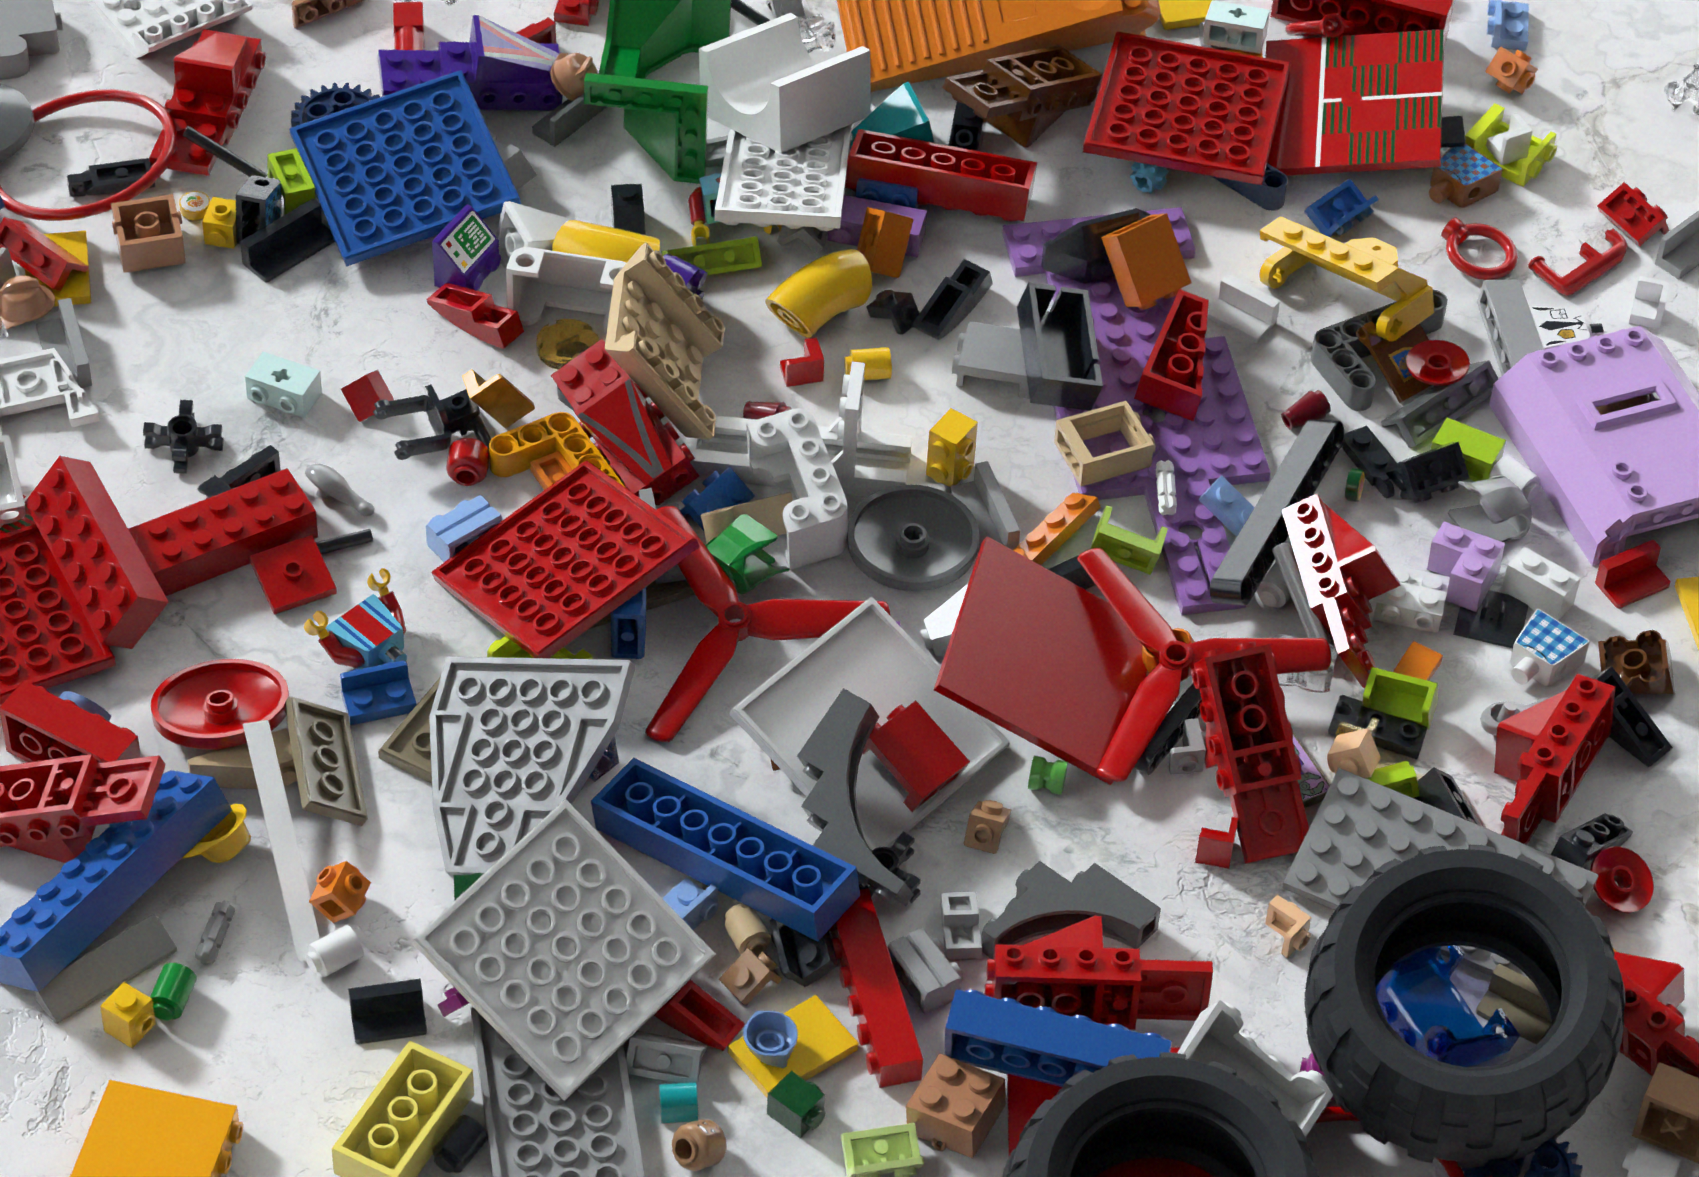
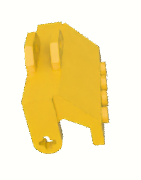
(1359, 260)

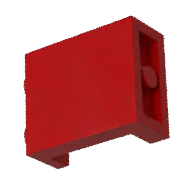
(916, 753)

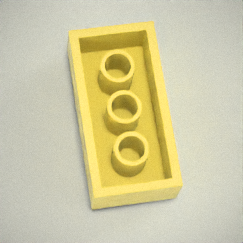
(404, 1116)

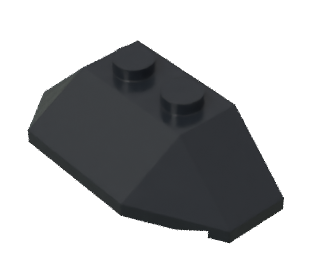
(1080, 249)

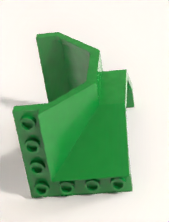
(659, 115)

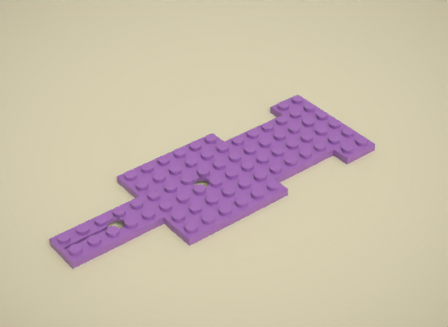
(1214, 444)

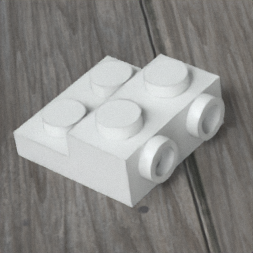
(1416, 602)

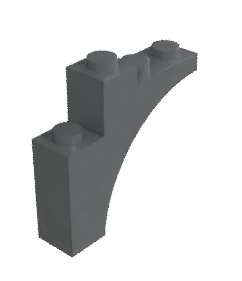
(1051, 903)

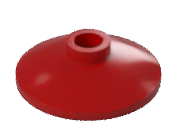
(1437, 362)
(1631, 874)

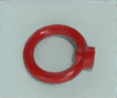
(1320, 28)
(1457, 232)

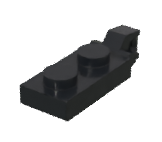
(107, 177)

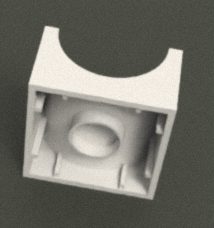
(775, 91)

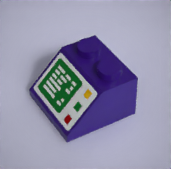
(465, 251)

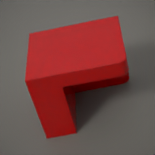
(804, 369)
(364, 393)
(1216, 846)

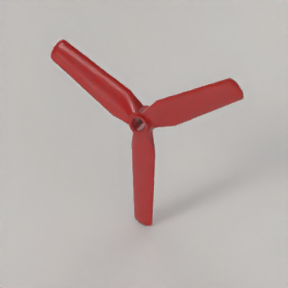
(766, 620)
(1162, 685)

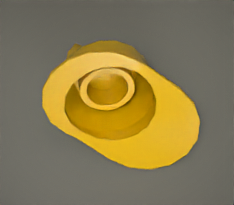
(225, 838)

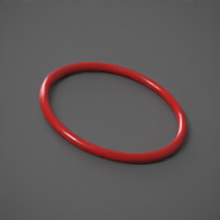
(125, 195)

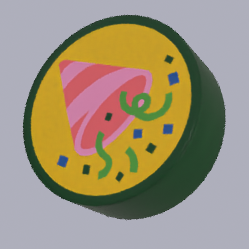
(1354, 484)

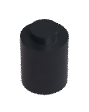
(459, 1144)

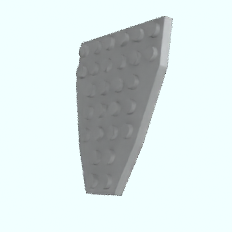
(514, 746)

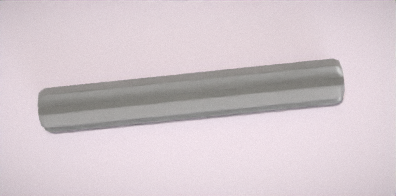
(1289, 568)

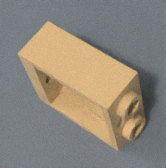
(1101, 421)

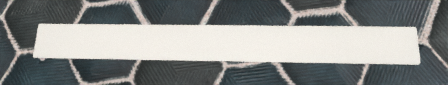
(282, 836)

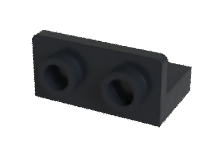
(1433, 471)
(801, 956)

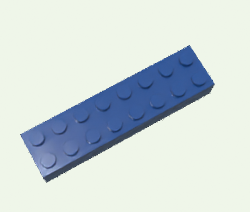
(726, 848)
(106, 880)

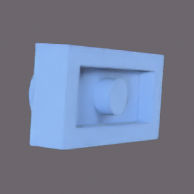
(1227, 505)

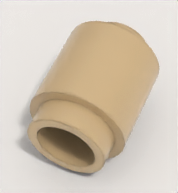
(746, 929)

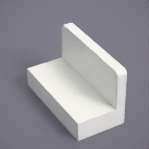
(1244, 309)

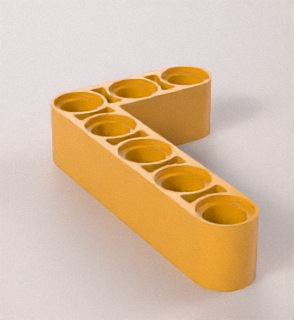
(515, 449)

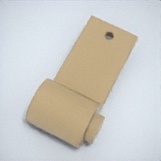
(765, 511)

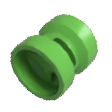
(1047, 775)

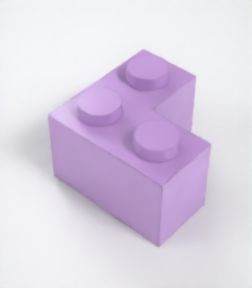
(1468, 560)

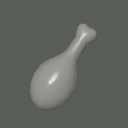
(333, 484)
(1500, 711)

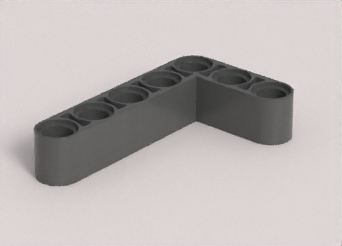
(1339, 354)

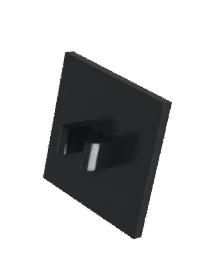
(1496, 620)

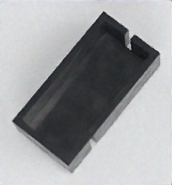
(1059, 347)

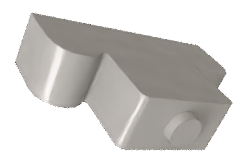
(26, 31)

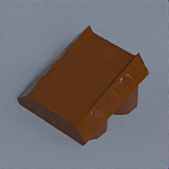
(1640, 663)

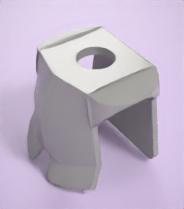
(1502, 511)

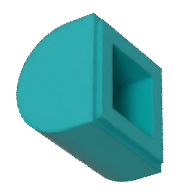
(678, 1102)

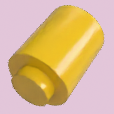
(876, 361)

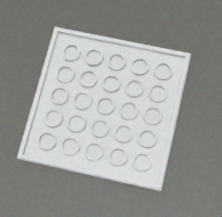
(563, 949)

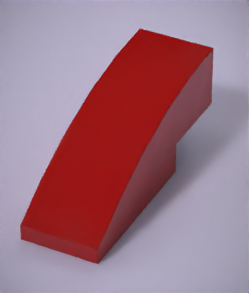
(477, 314)
(700, 1017)

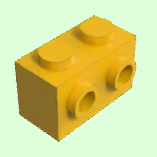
(951, 448)

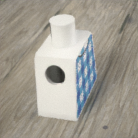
(1546, 650)

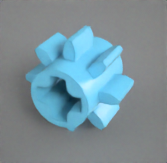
(1148, 177)

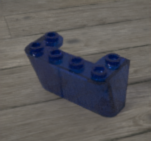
(1434, 1016)

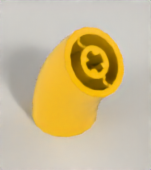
(600, 241)
(822, 291)

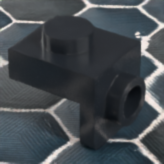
(896, 306)

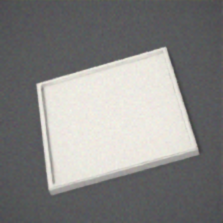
(886, 668)

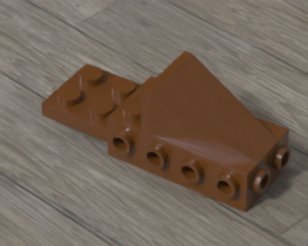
(1026, 90)

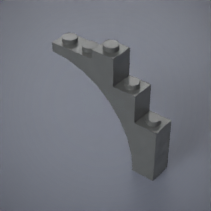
(833, 761)

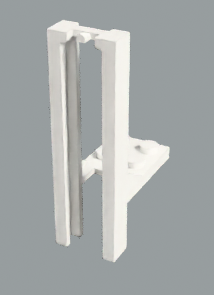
(841, 439)

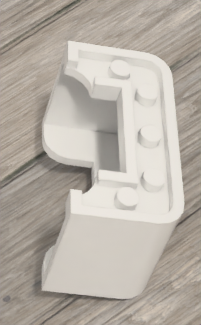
(793, 449)

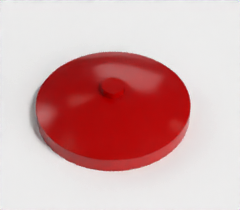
(213, 700)

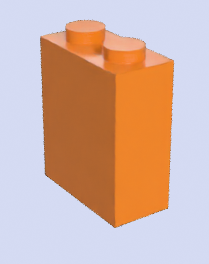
(1146, 261)

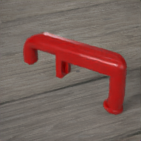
(1594, 267)

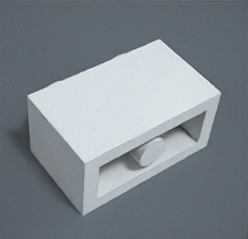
(1540, 583)

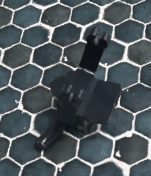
(446, 417)

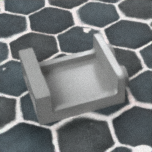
(991, 354)

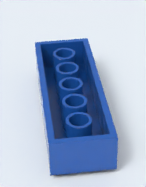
(1037, 1040)

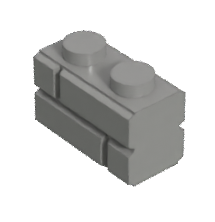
(925, 969)

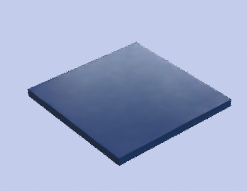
(403, 166)

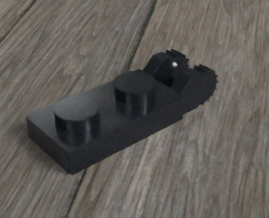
(1373, 458)

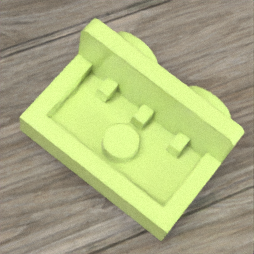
(882, 1151)

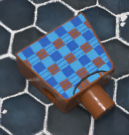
(1464, 177)

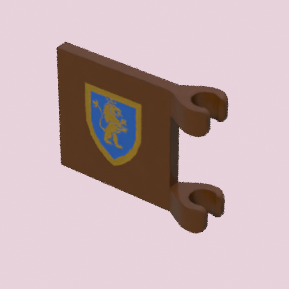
(1392, 358)

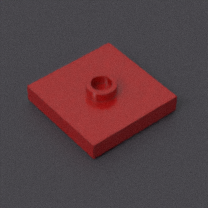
(293, 574)

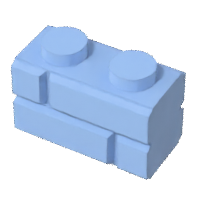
(460, 527)

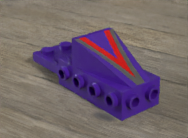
(493, 63)

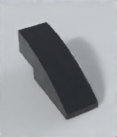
(953, 300)

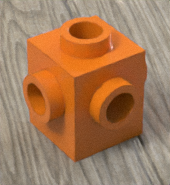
(1512, 70)
(340, 891)

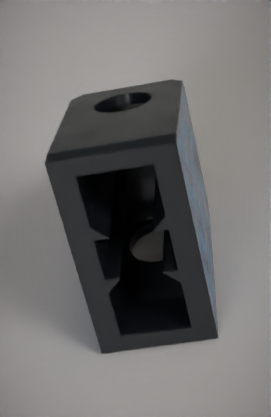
(257, 199)

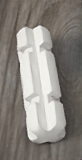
(1166, 487)

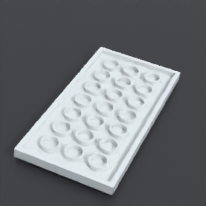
(785, 187)

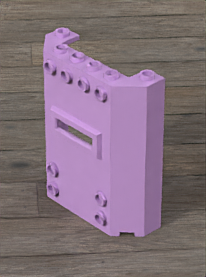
(1612, 469)

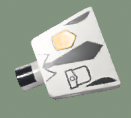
(1562, 325)

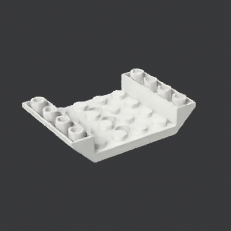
(164, 21)

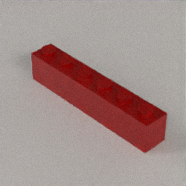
(875, 995)

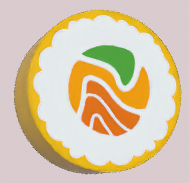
(194, 205)

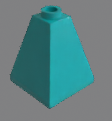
(898, 116)

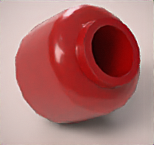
(467, 461)

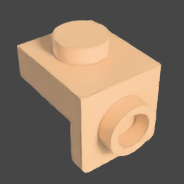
(1289, 922)

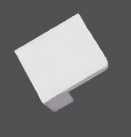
(1512, 144)
(1649, 302)

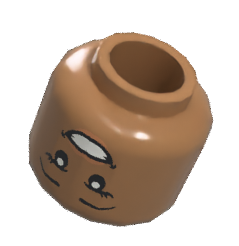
(699, 1145)

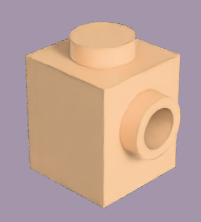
(1354, 753)

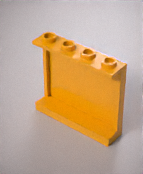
(158, 1135)

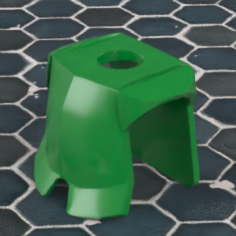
(741, 553)

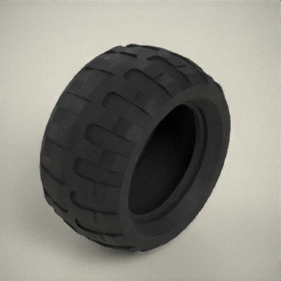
(1484, 904)
(1161, 1111)

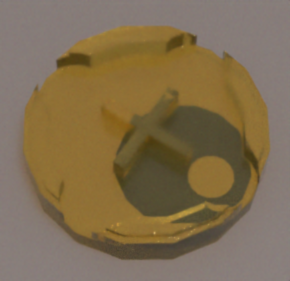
(564, 341)

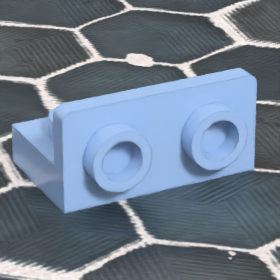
(1508, 24)
(693, 902)

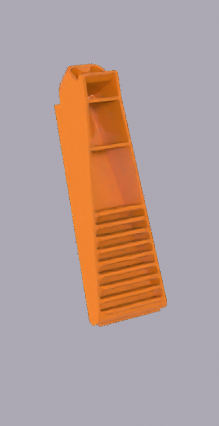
(953, 37)

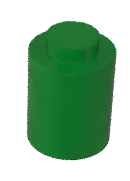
(172, 991)

